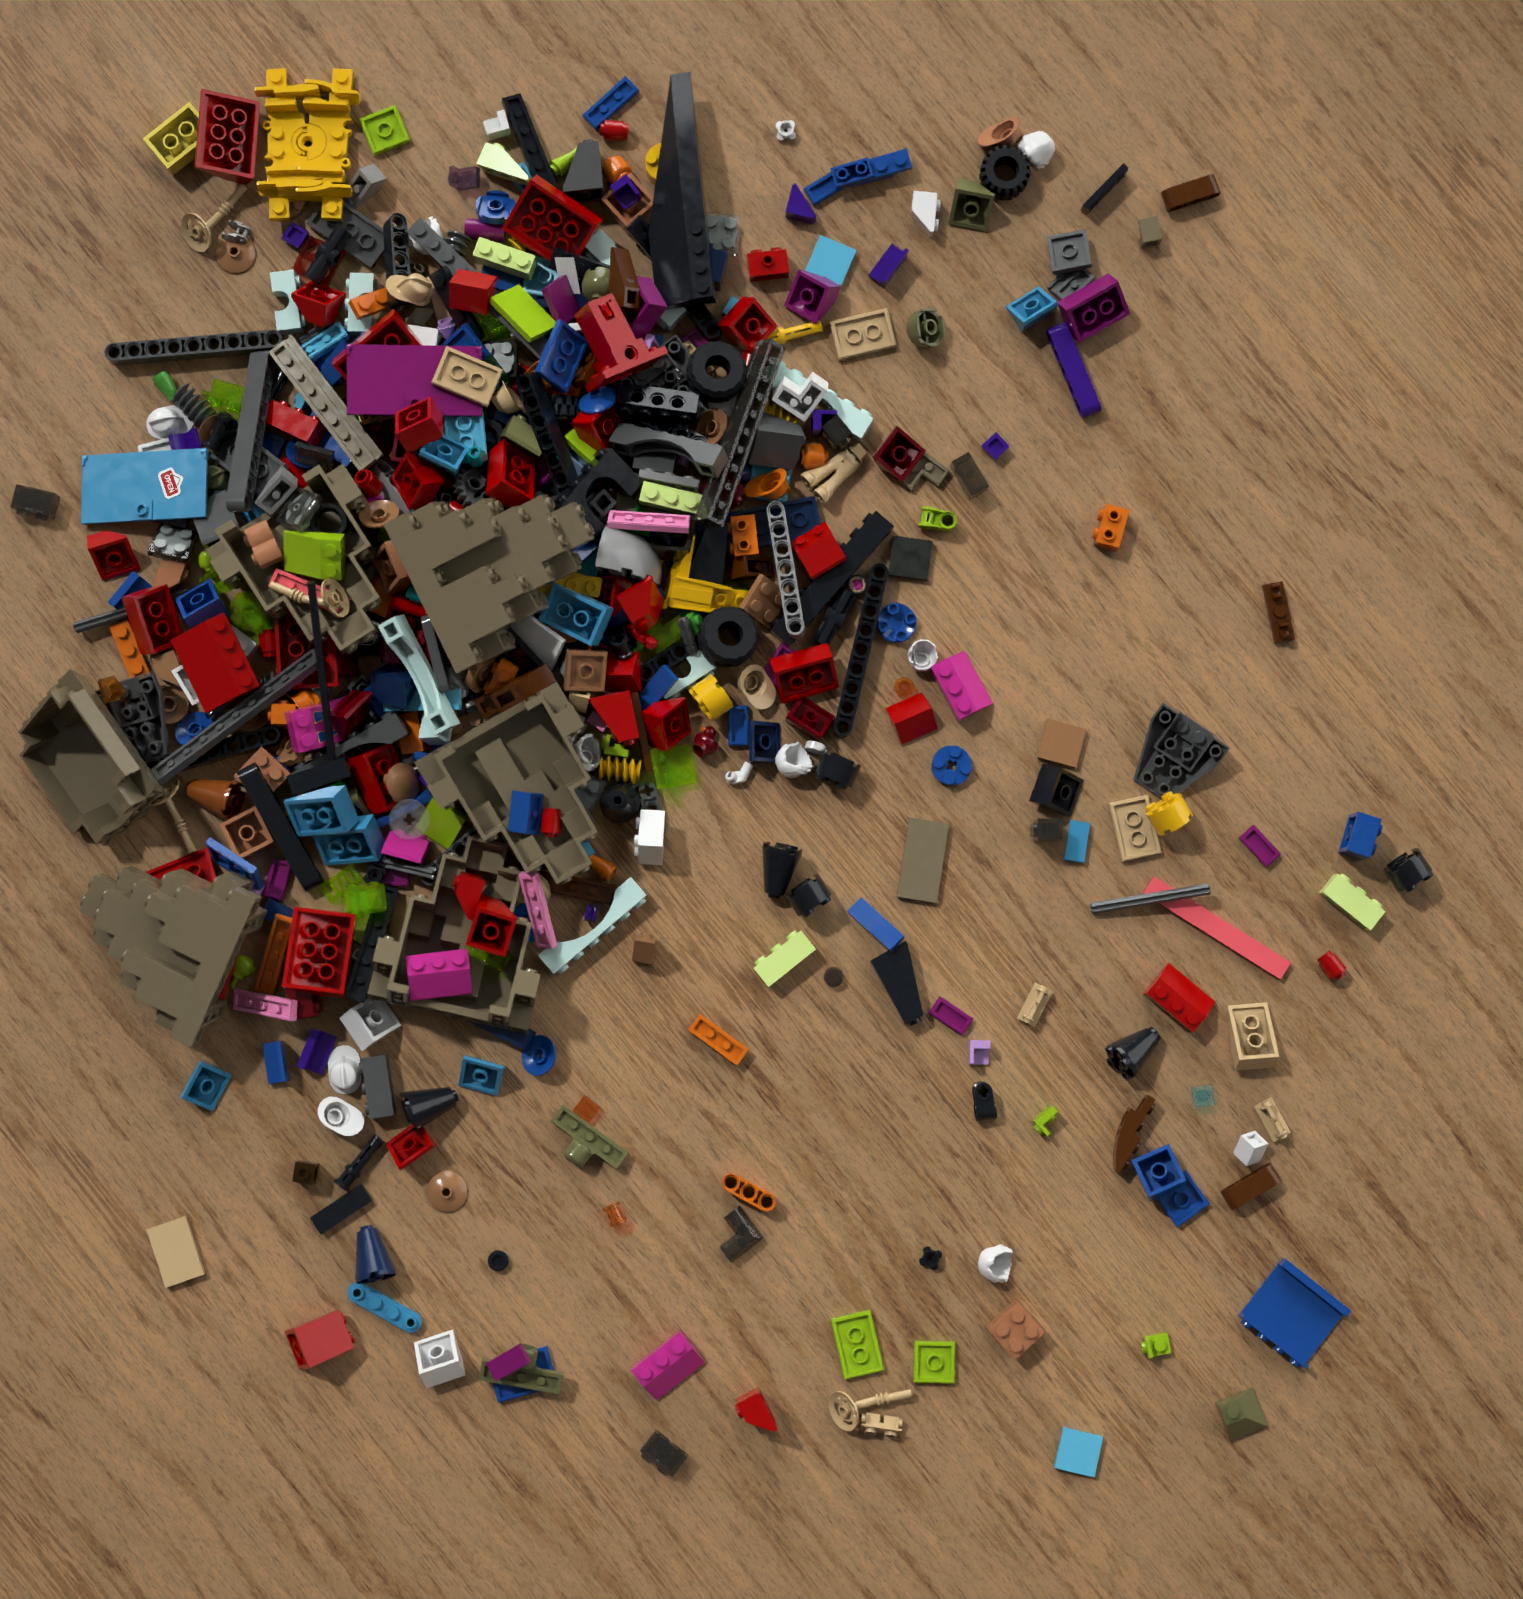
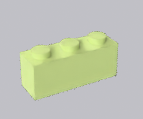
(505, 258)
(669, 498)
(1352, 901)
(783, 957)

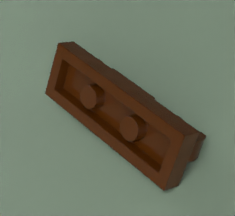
(1278, 612)

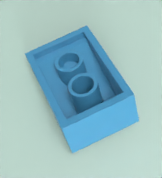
(576, 614)
(322, 812)
(359, 845)

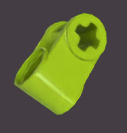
(935, 519)

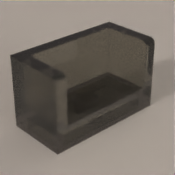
(969, 476)

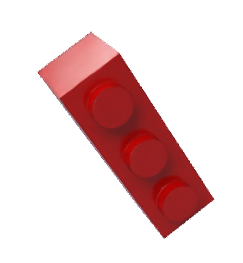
(294, 423)

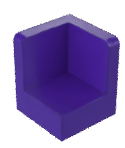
(625, 192)

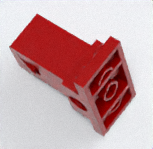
(613, 343)

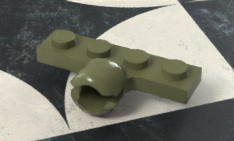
(586, 1140)
(527, 1376)

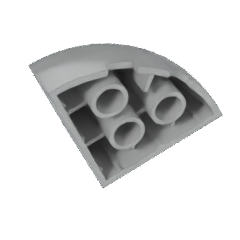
(627, 556)

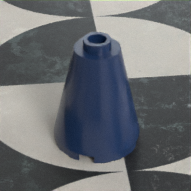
(372, 1257)

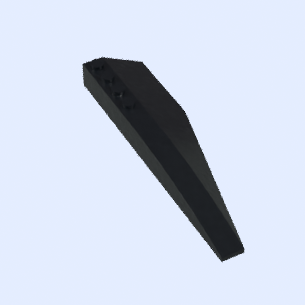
(678, 212)

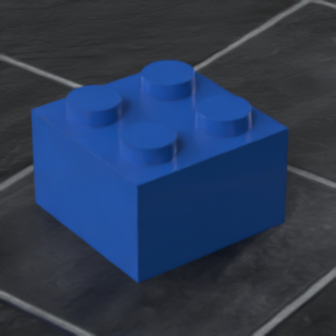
(201, 604)
(1360, 836)
(1159, 1172)

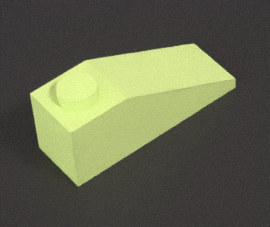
(499, 163)

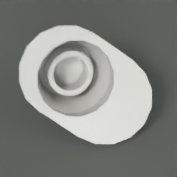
(167, 421)
(344, 1069)
(340, 1116)

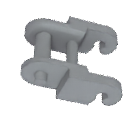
(235, 237)

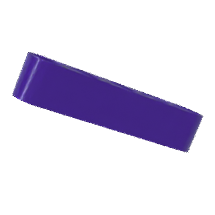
(1073, 370)

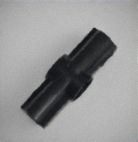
(328, 254)
(834, 617)

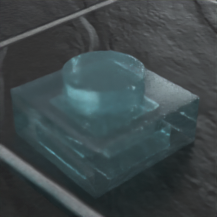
(1203, 1096)

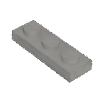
(669, 479)

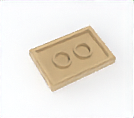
(862, 334)
(467, 376)
(1133, 829)
(175, 1251)

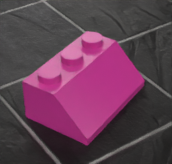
(960, 686)
(438, 974)
(667, 1365)

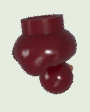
(704, 742)

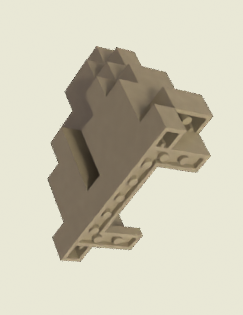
(235, 565)
(487, 567)
(526, 753)
(439, 925)
(174, 939)

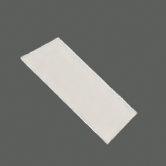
(567, 267)

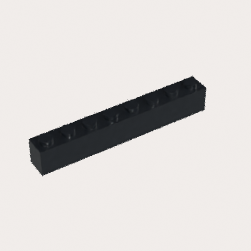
(826, 586)

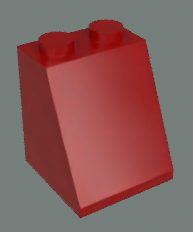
(618, 716)
(491, 926)
(320, 1339)

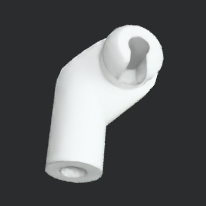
(739, 776)

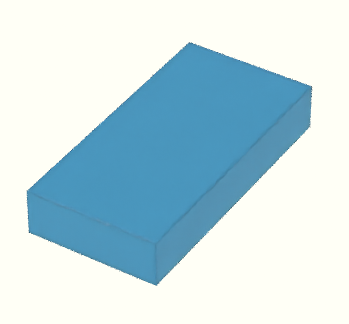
(1076, 841)

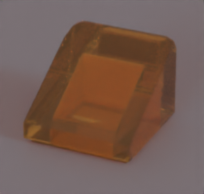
(110, 689)

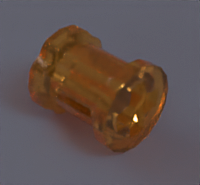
(616, 1218)

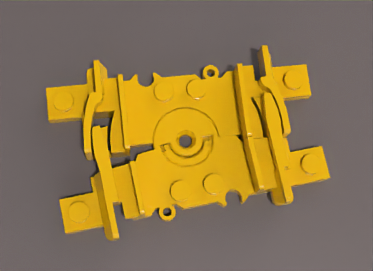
(299, 170)

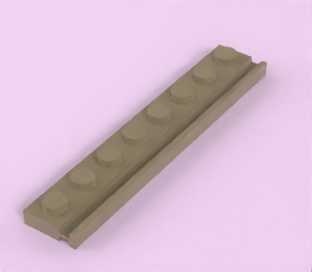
(326, 403)

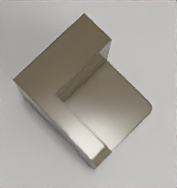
(1150, 232)

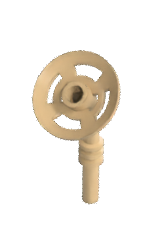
(203, 229)
(329, 598)
(178, 821)
(850, 1408)

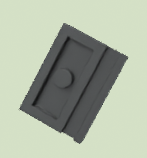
(1070, 282)

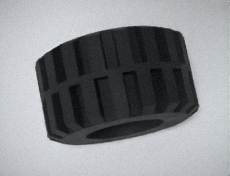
(1008, 157)

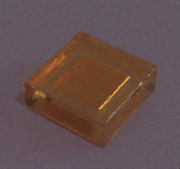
(586, 1109)

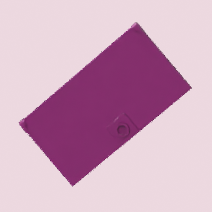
(396, 376)

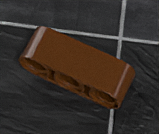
(1190, 193)
(1250, 1186)

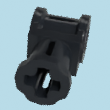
(221, 431)

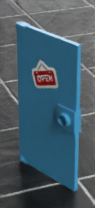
(144, 486)

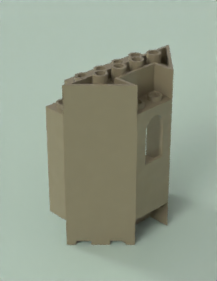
(86, 761)

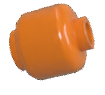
(615, 168)
(813, 456)

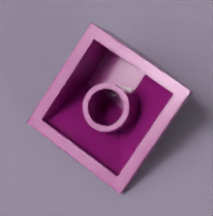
(811, 295)

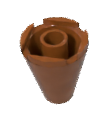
(217, 796)

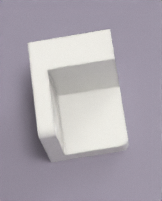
(497, 127)
(1250, 1148)

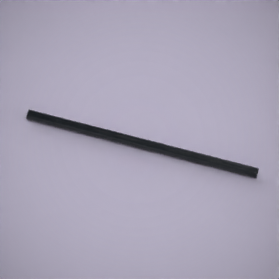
(321, 670)

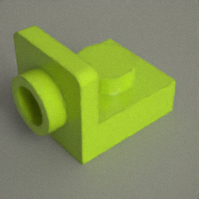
(618, 749)
(1045, 1116)
(1155, 1345)

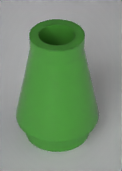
(165, 384)

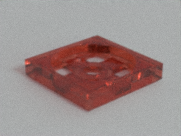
(310, 242)

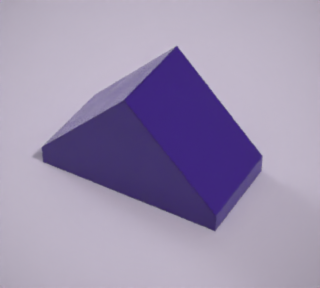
(798, 207)

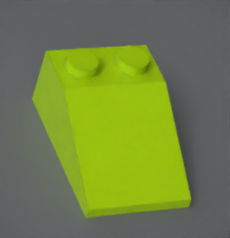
(315, 554)

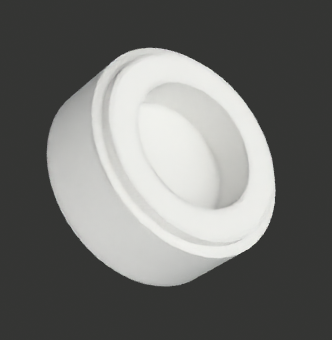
(815, 747)

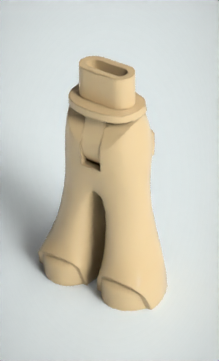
(842, 464)

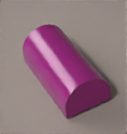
(476, 229)

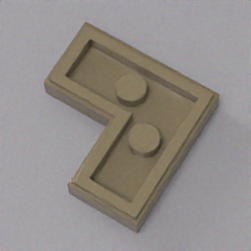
(929, 469)

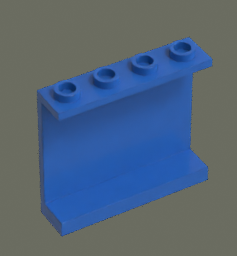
(1292, 1313)

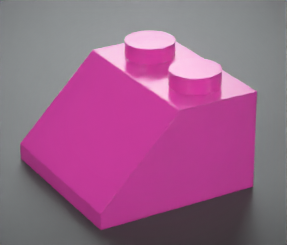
(407, 850)

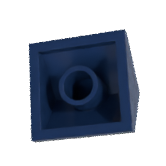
(392, 686)
(763, 741)

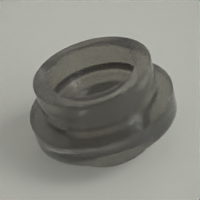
(833, 977)

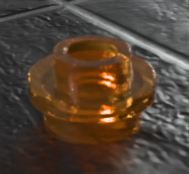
(904, 680)

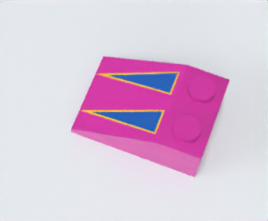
(307, 727)

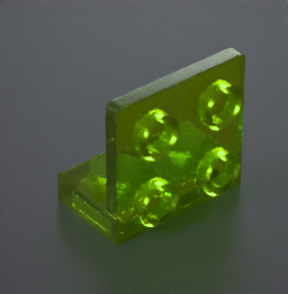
(225, 395)
(673, 767)

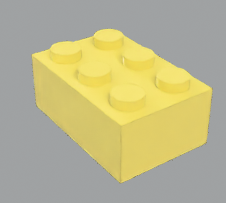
(175, 139)

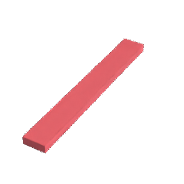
(1222, 931)

